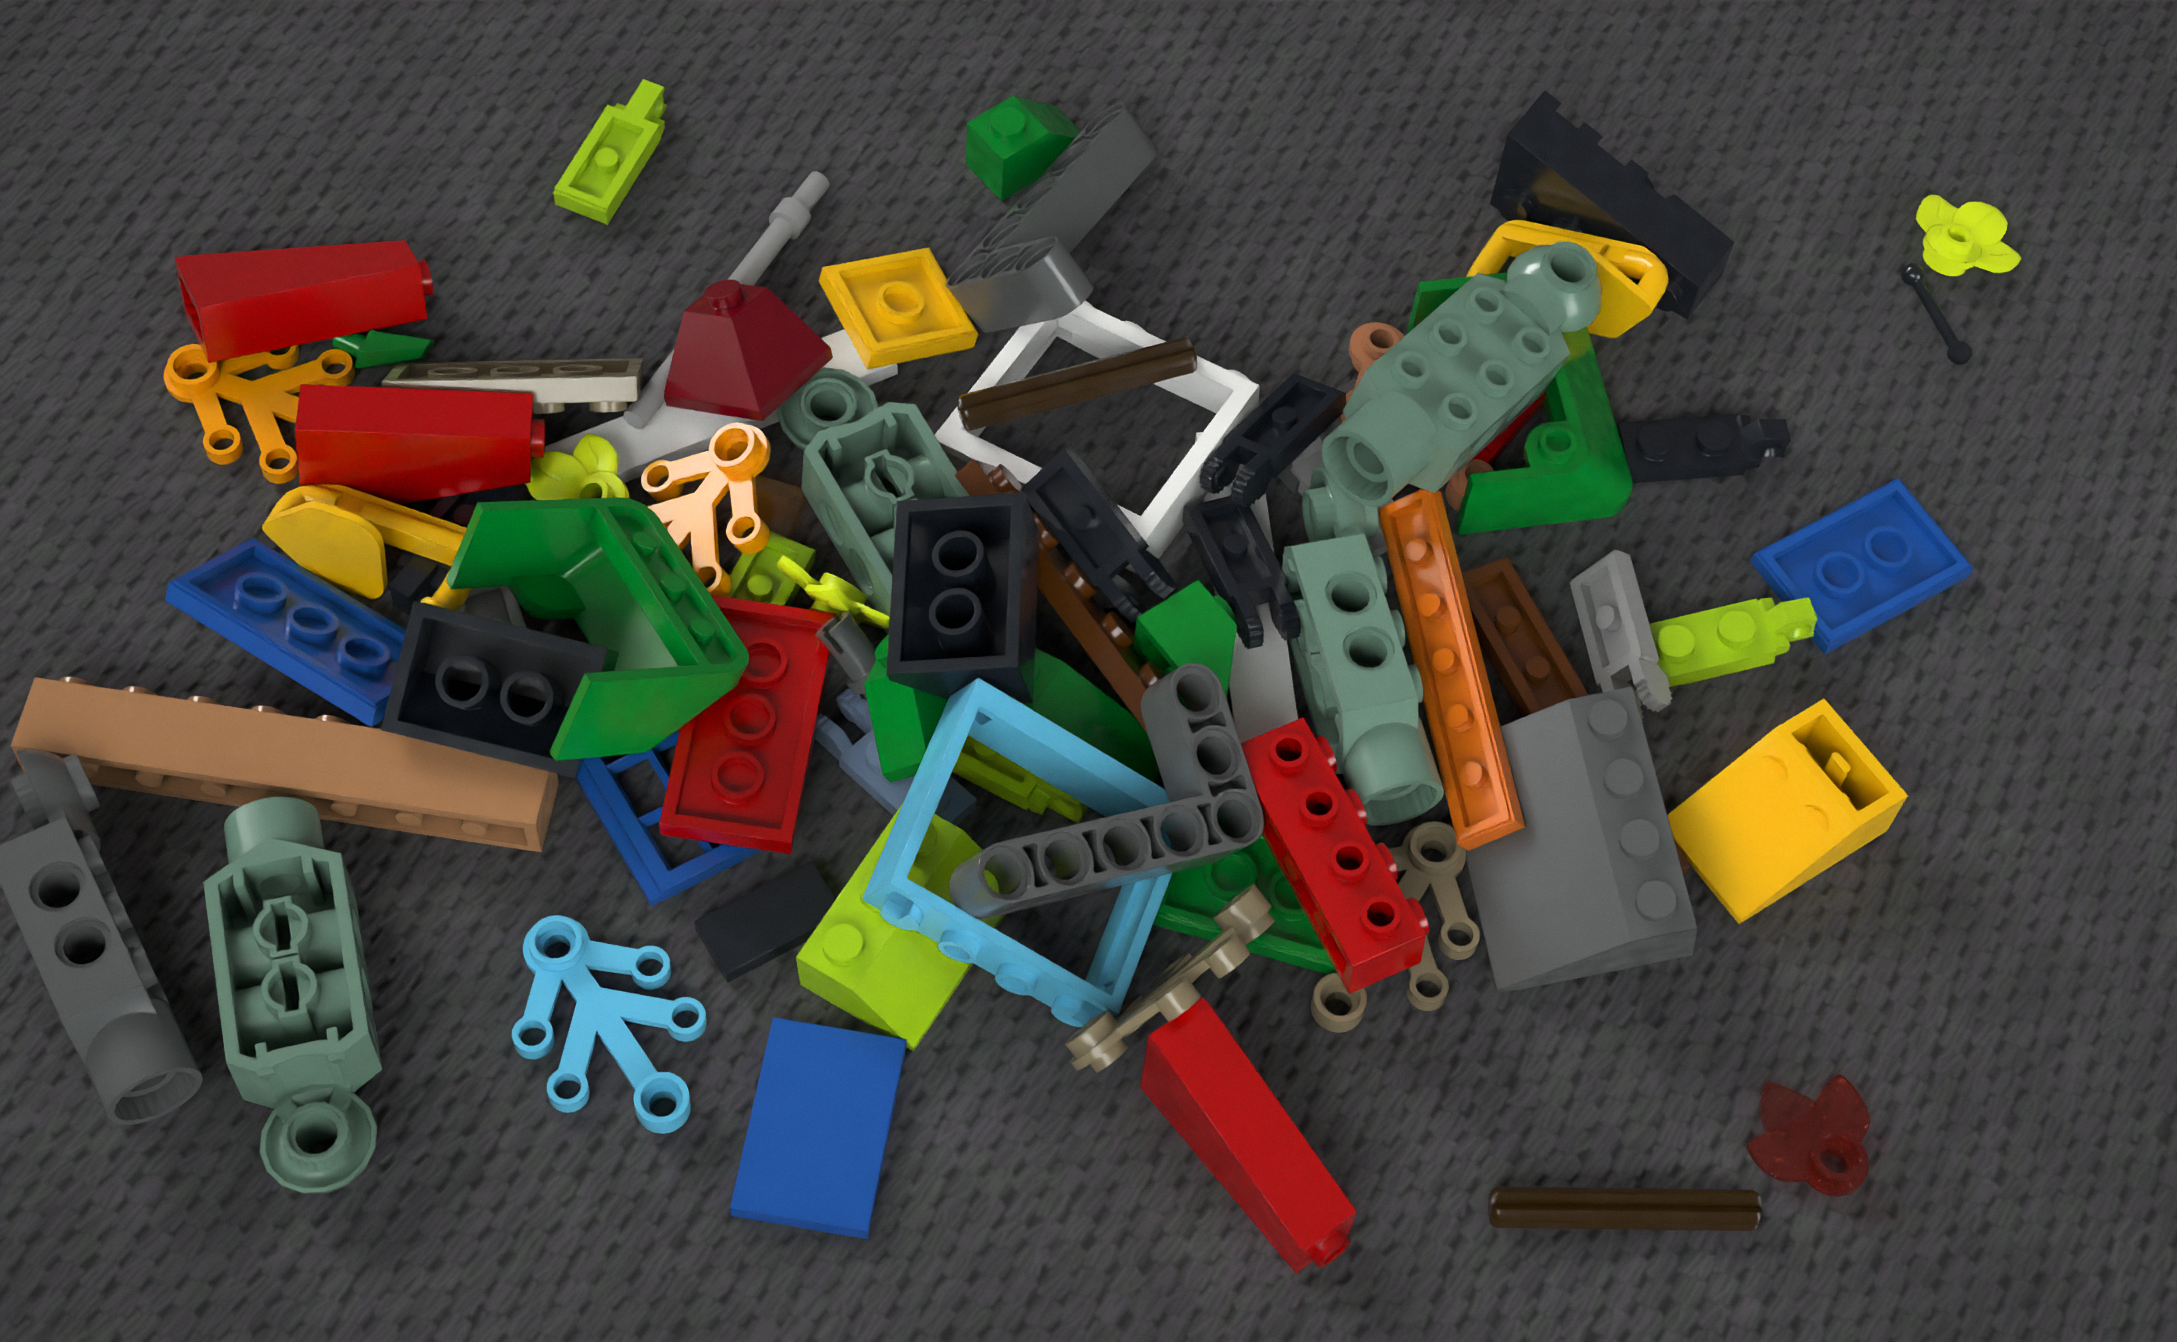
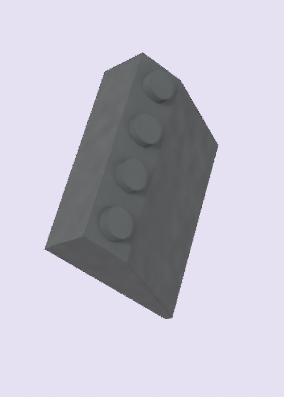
(1597, 865)

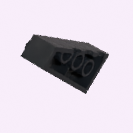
(1571, 183)

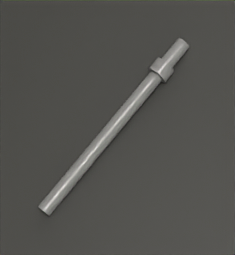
(785, 222)

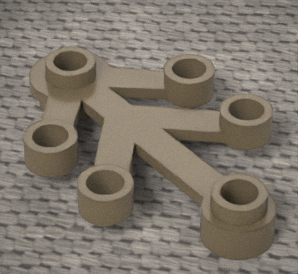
(1417, 877)
(1172, 994)

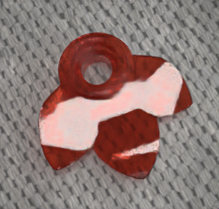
(1808, 1129)

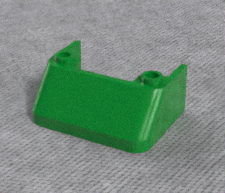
(1571, 461)
(628, 592)

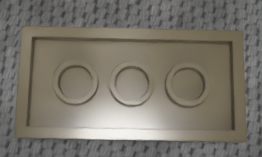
(601, 382)

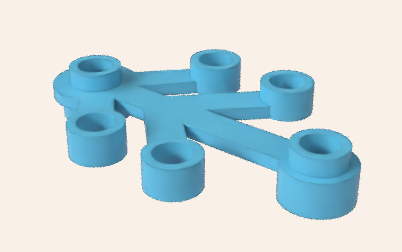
(603, 1014)

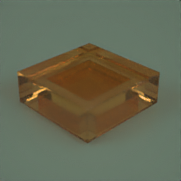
(778, 506)

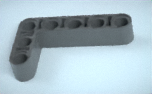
(1025, 262)
(1135, 836)

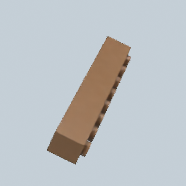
(258, 753)

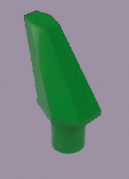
(382, 348)

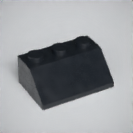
(964, 594)
(488, 686)

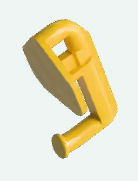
(1621, 299)
(343, 536)

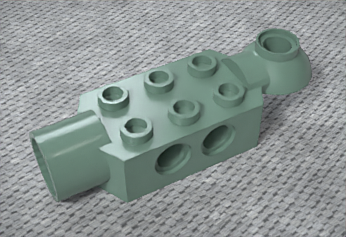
(1462, 375)
(862, 468)
(1354, 658)
(294, 992)

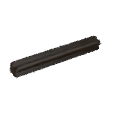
(1077, 383)
(1624, 1208)

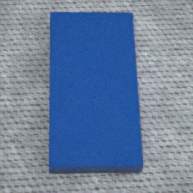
(296, 625)

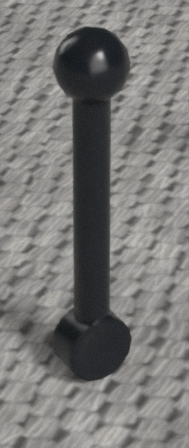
(1958, 351)

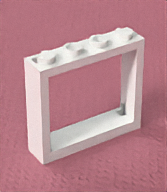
(1103, 336)

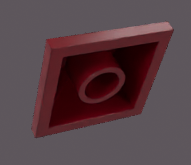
(741, 353)

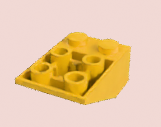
(1785, 811)

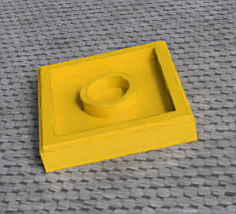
(897, 308)

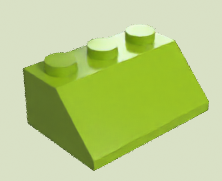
(882, 971)

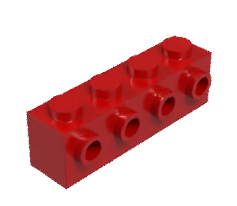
(1331, 859)

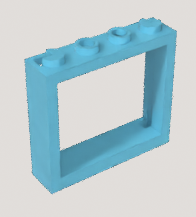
(1074, 769)

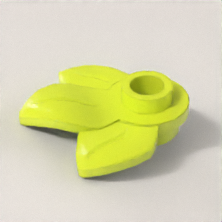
(1964, 235)
(578, 476)
(833, 594)

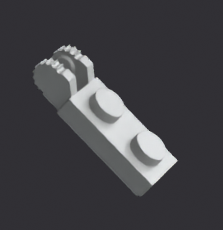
(1619, 631)

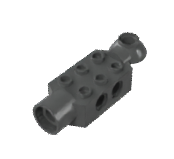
(91, 947)

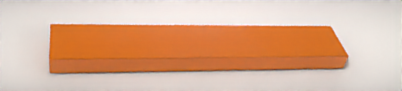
(1451, 670)

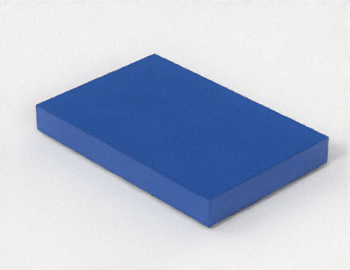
(1863, 564)
(819, 1128)

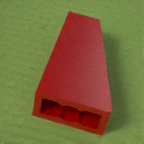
(299, 295)
(415, 440)
(1245, 1137)

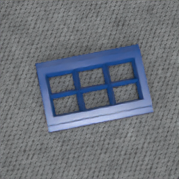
(632, 836)

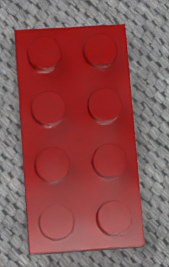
(749, 753)

